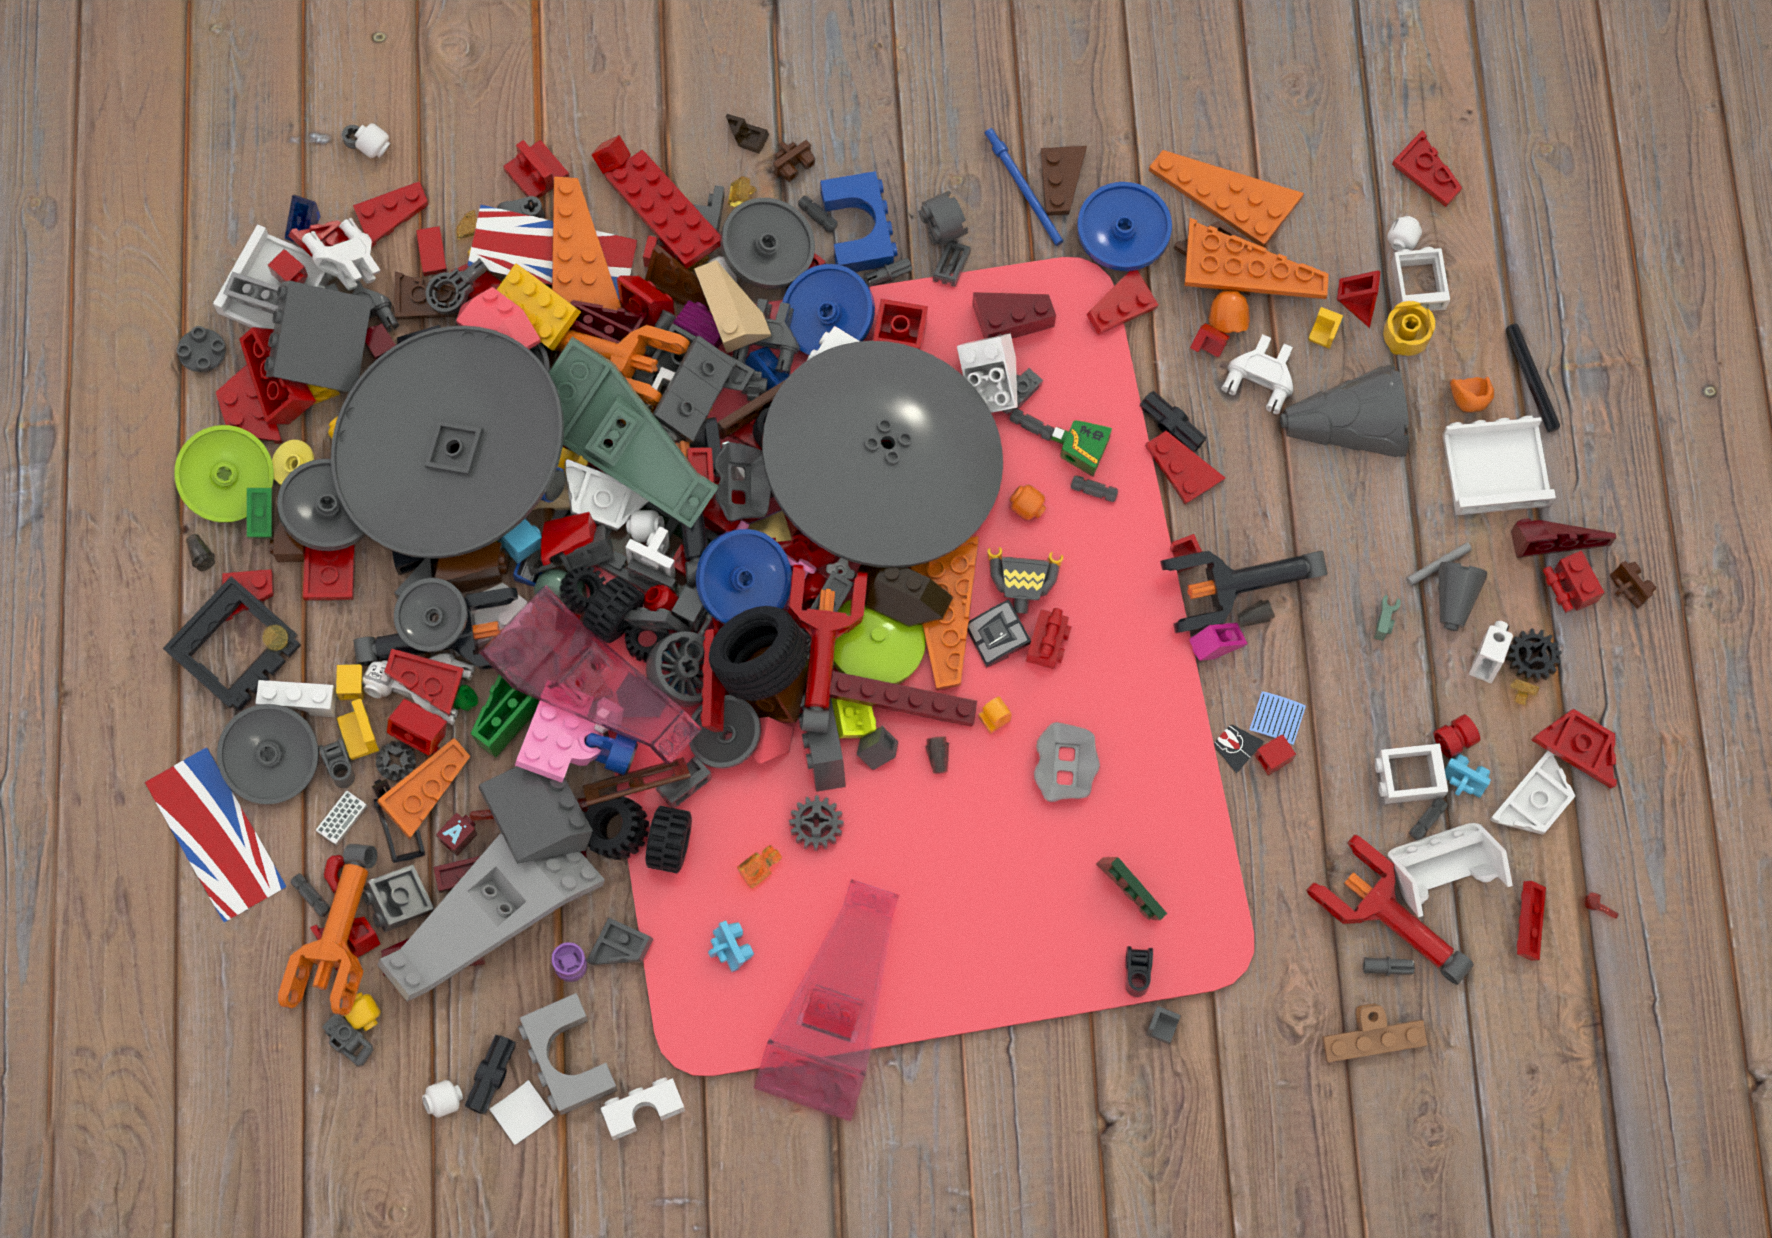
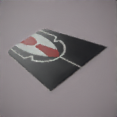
(1237, 746)

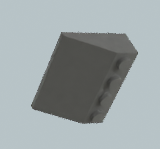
(536, 815)

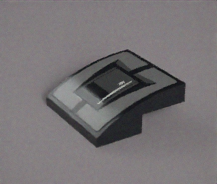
(997, 633)

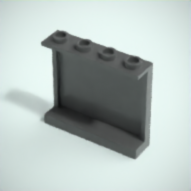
(318, 336)

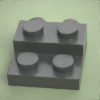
(397, 898)

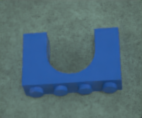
(861, 192)

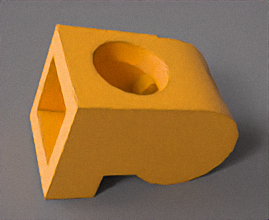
(995, 714)

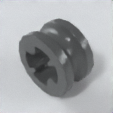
(345, 135)

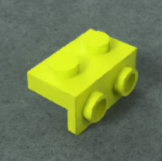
(853, 719)

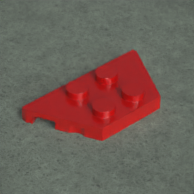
(242, 408)
(1582, 745)

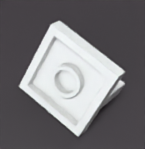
(654, 554)

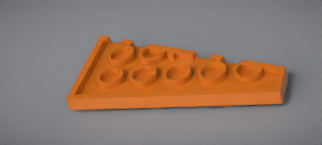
(1237, 199)
(577, 256)
(1239, 265)
(948, 636)

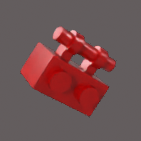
(1578, 581)
(1048, 637)
(417, 727)

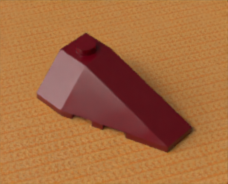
(1547, 537)

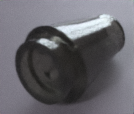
(200, 553)
(1256, 614)
(938, 752)

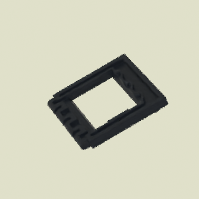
(207, 621)

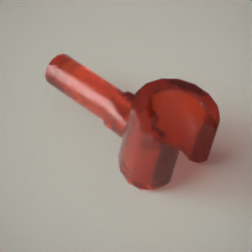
(1592, 902)

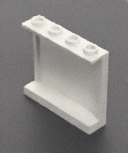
(254, 263)
(1497, 465)

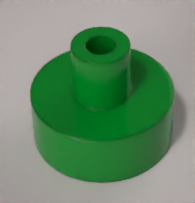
(466, 698)

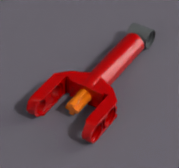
(824, 628)
(1381, 905)

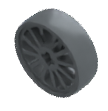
(678, 672)

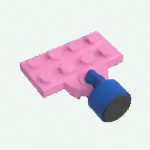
(564, 738)

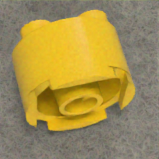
(1408, 328)

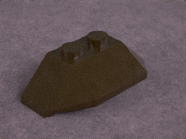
(904, 595)

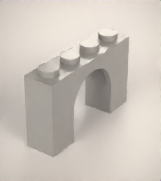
(567, 1090)

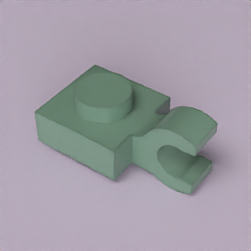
(1385, 623)

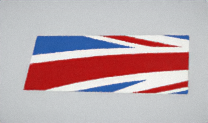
(518, 238)
(215, 835)

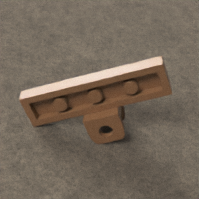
(1373, 1036)

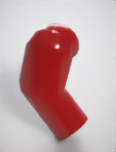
(331, 871)

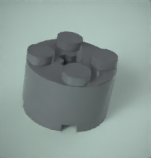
(943, 218)

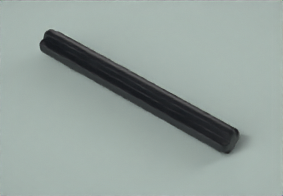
(1532, 377)

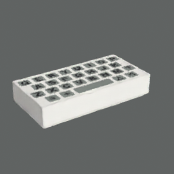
(341, 818)

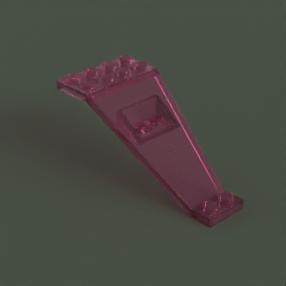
(550, 649)
(817, 1052)

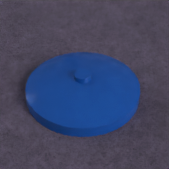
(1124, 226)
(829, 298)
(742, 573)

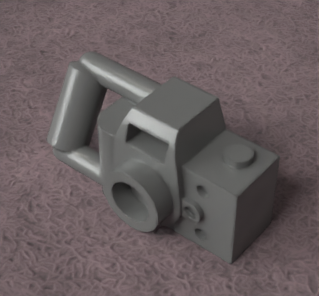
(1027, 385)
(349, 1039)

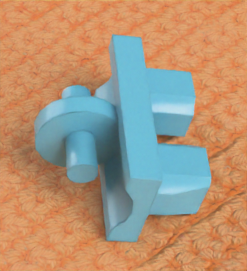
(1466, 778)
(727, 948)

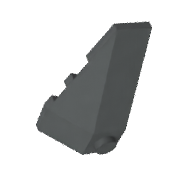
(737, 379)

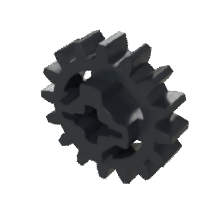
(1525, 648)

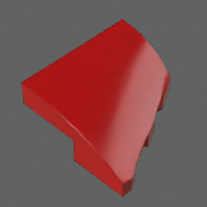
(566, 535)
(803, 548)
(361, 937)

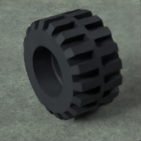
(610, 606)
(631, 832)
(668, 839)

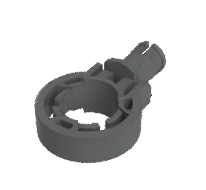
(461, 280)

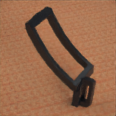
(379, 791)

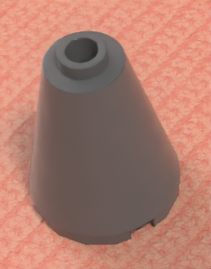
(1458, 593)

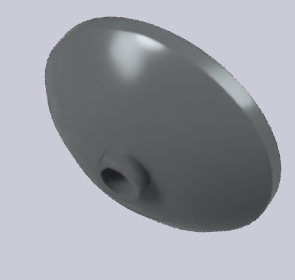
(417, 607)
(745, 728)

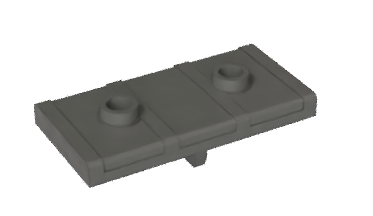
(694, 389)

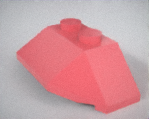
(500, 314)

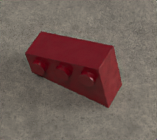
(1013, 313)
(606, 323)

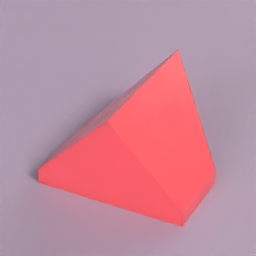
(774, 740)

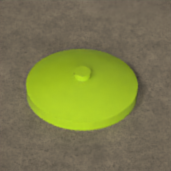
(218, 469)
(879, 648)

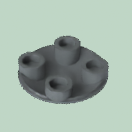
(201, 349)

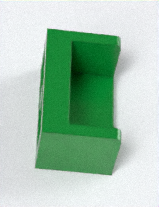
(259, 513)

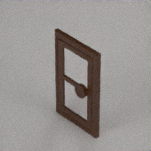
(636, 781)

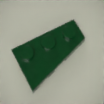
(1131, 886)

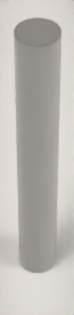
(1434, 566)

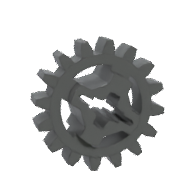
(826, 823)

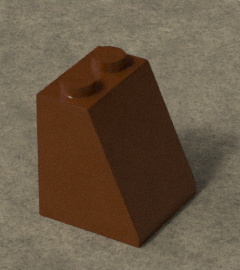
(475, 568)
(784, 705)

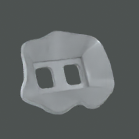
(1083, 767)

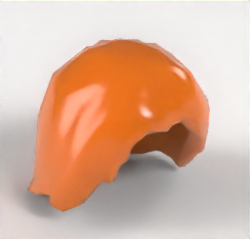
(1229, 312)
(1472, 393)

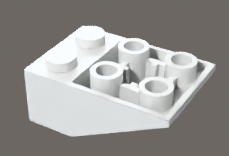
(991, 370)

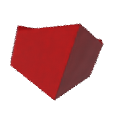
(1360, 294)

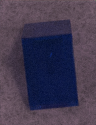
(301, 215)

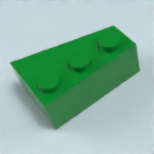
(502, 717)

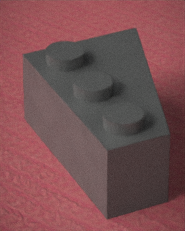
(825, 755)

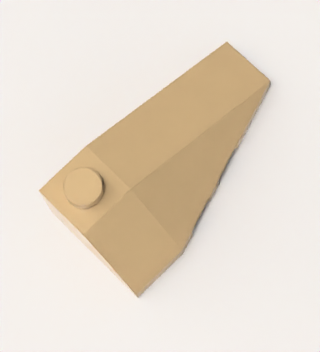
(733, 311)

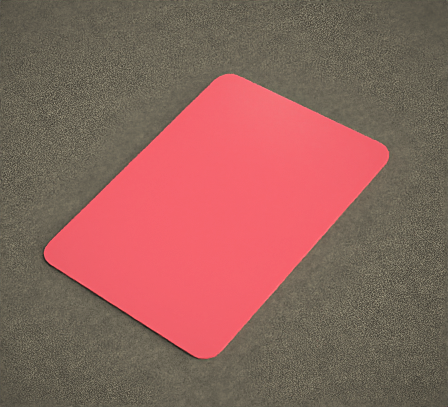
(994, 882)

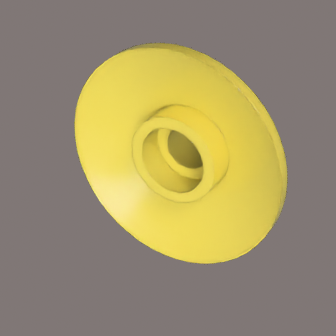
(288, 456)

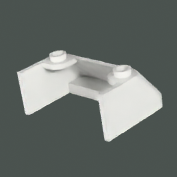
(1447, 858)

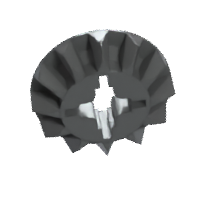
(393, 771)

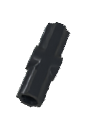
(1173, 421)
(490, 1074)

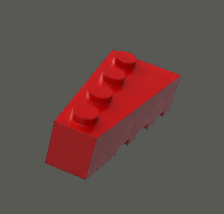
(279, 398)

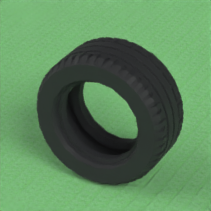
(768, 672)

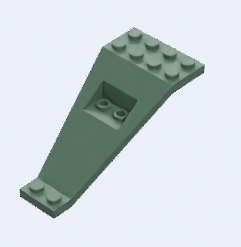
(642, 451)

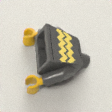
(1023, 577)

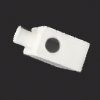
(1491, 652)

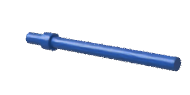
(1001, 150)

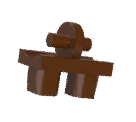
(790, 156)
(1631, 585)

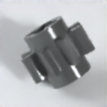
(756, 386)

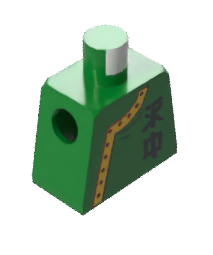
(1083, 444)

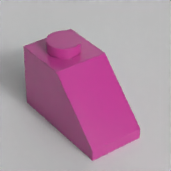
(1217, 641)

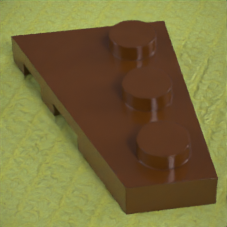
(674, 278)
(412, 301)

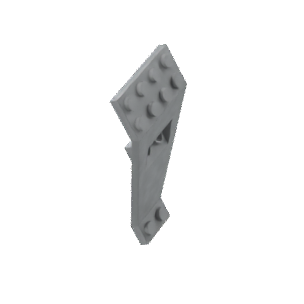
(473, 922)

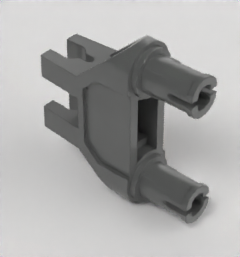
(380, 305)
(781, 338)

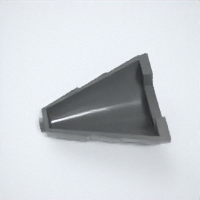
(1356, 414)

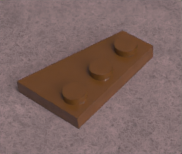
(1060, 177)

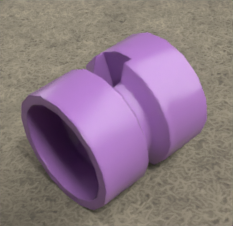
(569, 962)

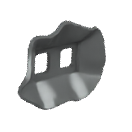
(754, 486)

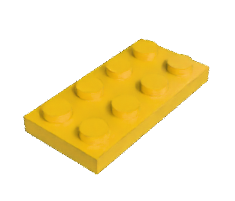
(545, 309)

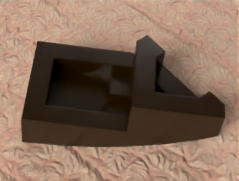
(747, 135)

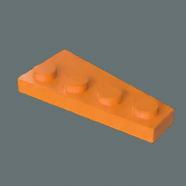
(419, 791)

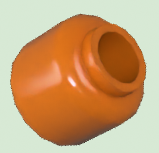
(1027, 502)

